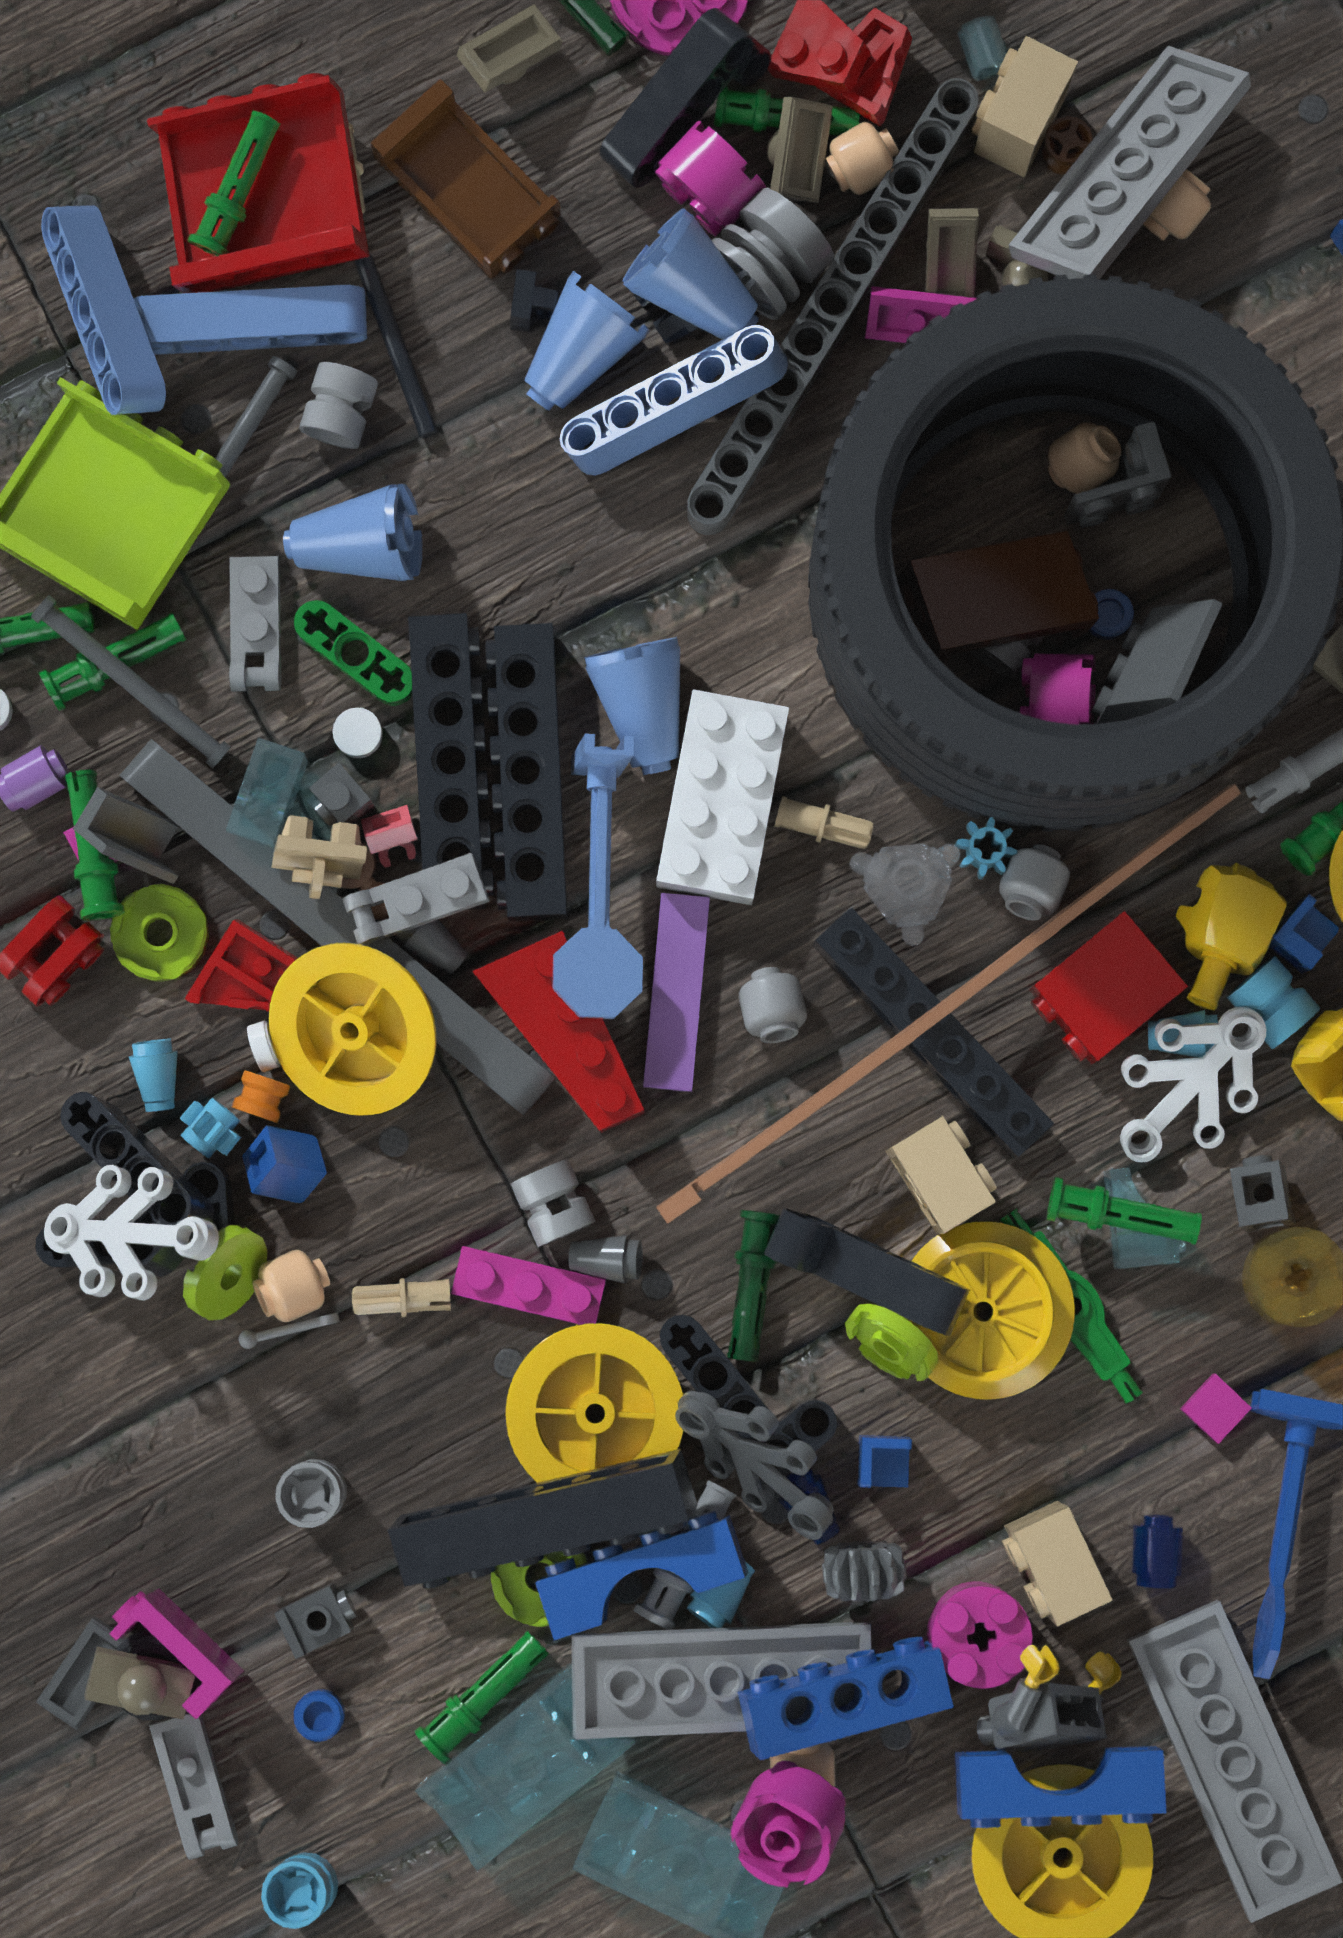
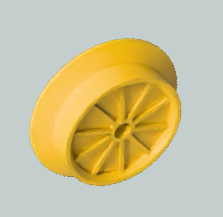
(352, 1029)
(1029, 1306)
(586, 1368)
(1076, 1897)

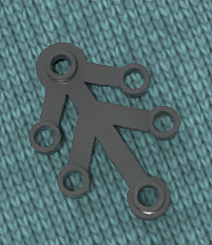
(705, 1419)

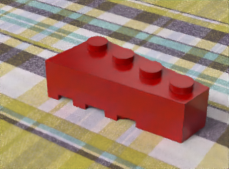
(570, 1046)

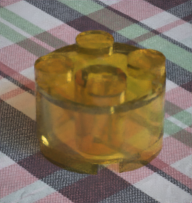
(1269, 1265)

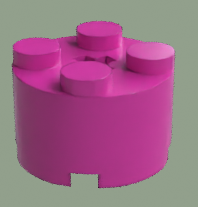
(709, 176)
(1059, 687)
(956, 1618)
(788, 1825)

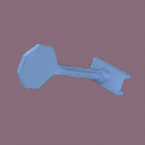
(598, 967)

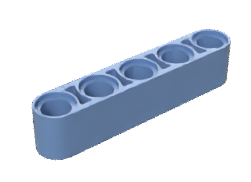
(103, 310)
(254, 319)
(697, 400)

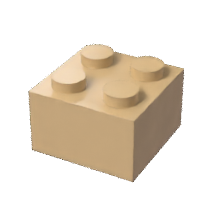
(1022, 105)
(942, 1175)
(1057, 1564)

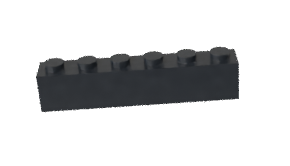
(543, 1519)

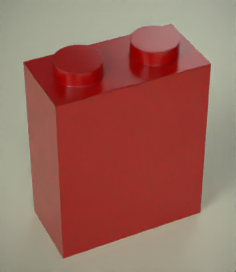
(1106, 989)

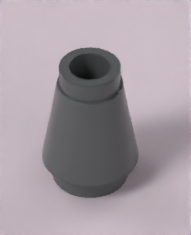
(434, 945)
(609, 1258)

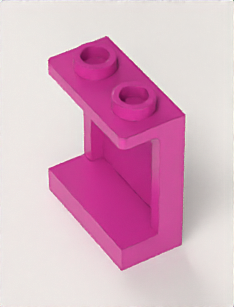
(184, 1641)

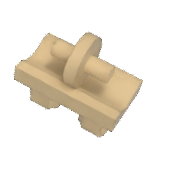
(319, 861)

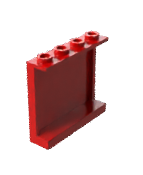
(303, 200)

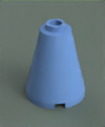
(692, 279)
(579, 344)
(360, 536)
(642, 698)

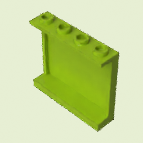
(107, 504)

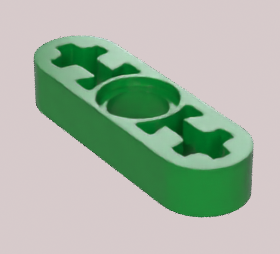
(335, 621)

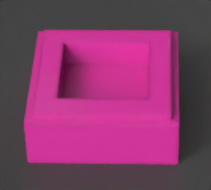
(1215, 1408)

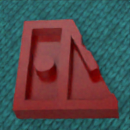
(818, 49)
(879, 77)
(241, 970)

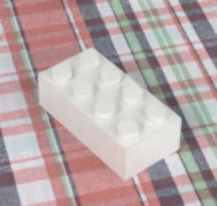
(722, 797)

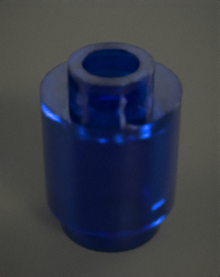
(1157, 1551)

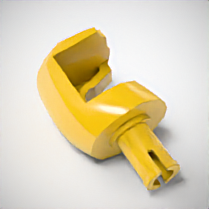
(1229, 927)
(1320, 1061)

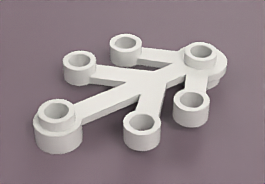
(1195, 1077)
(120, 1231)

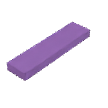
(676, 992)

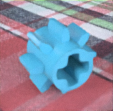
(998, 841)
(210, 1127)

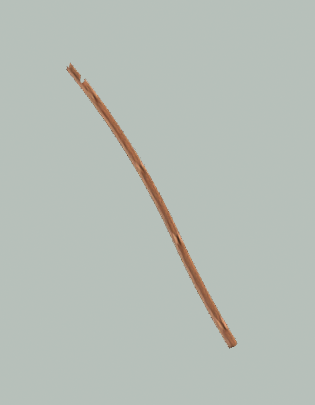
(688, 1196)

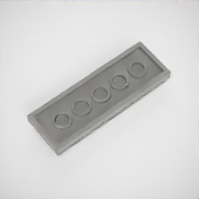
(1130, 165)
(692, 1676)
(1234, 1761)

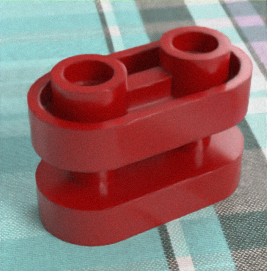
(78, 949)

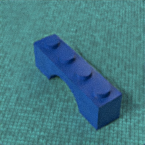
(580, 1595)
(1124, 1784)

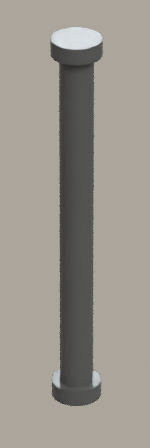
(254, 412)
(130, 681)

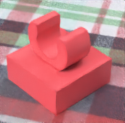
(388, 831)

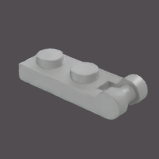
(255, 622)
(417, 899)
(193, 1784)

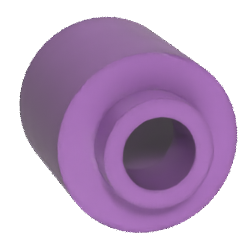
(32, 778)

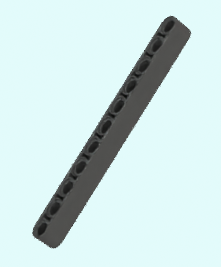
(841, 285)
(458, 1026)

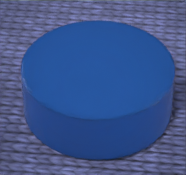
(1114, 614)
(319, 1715)

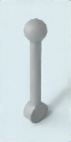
(249, 1338)

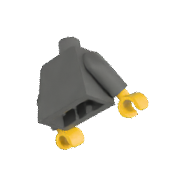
(1050, 1713)

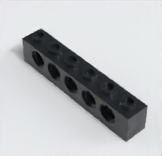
(431, 640)
(533, 648)
(944, 1048)

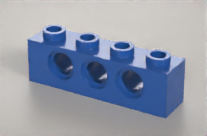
(921, 1693)

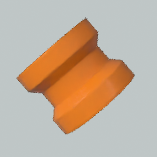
(261, 1096)

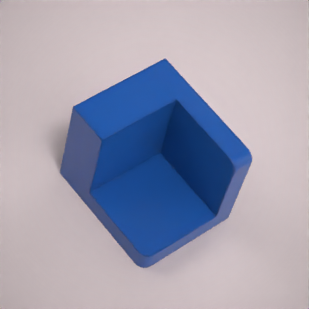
(1303, 935)
(284, 1164)
(883, 1461)

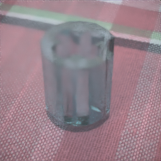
(983, 47)

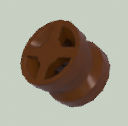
(1070, 134)

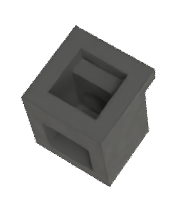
(339, 798)
(1247, 1180)
(295, 1619)

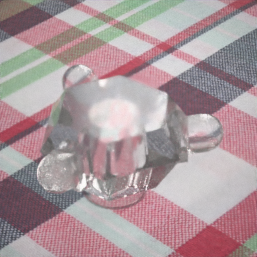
(907, 884)

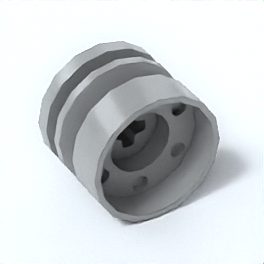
(773, 249)

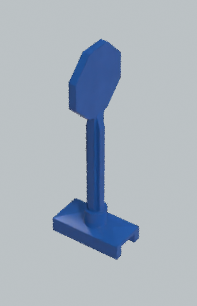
(1302, 1419)

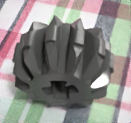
(864, 1570)

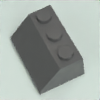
(1157, 662)

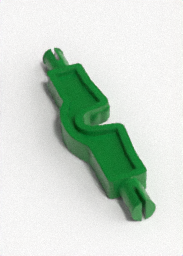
(1089, 1331)

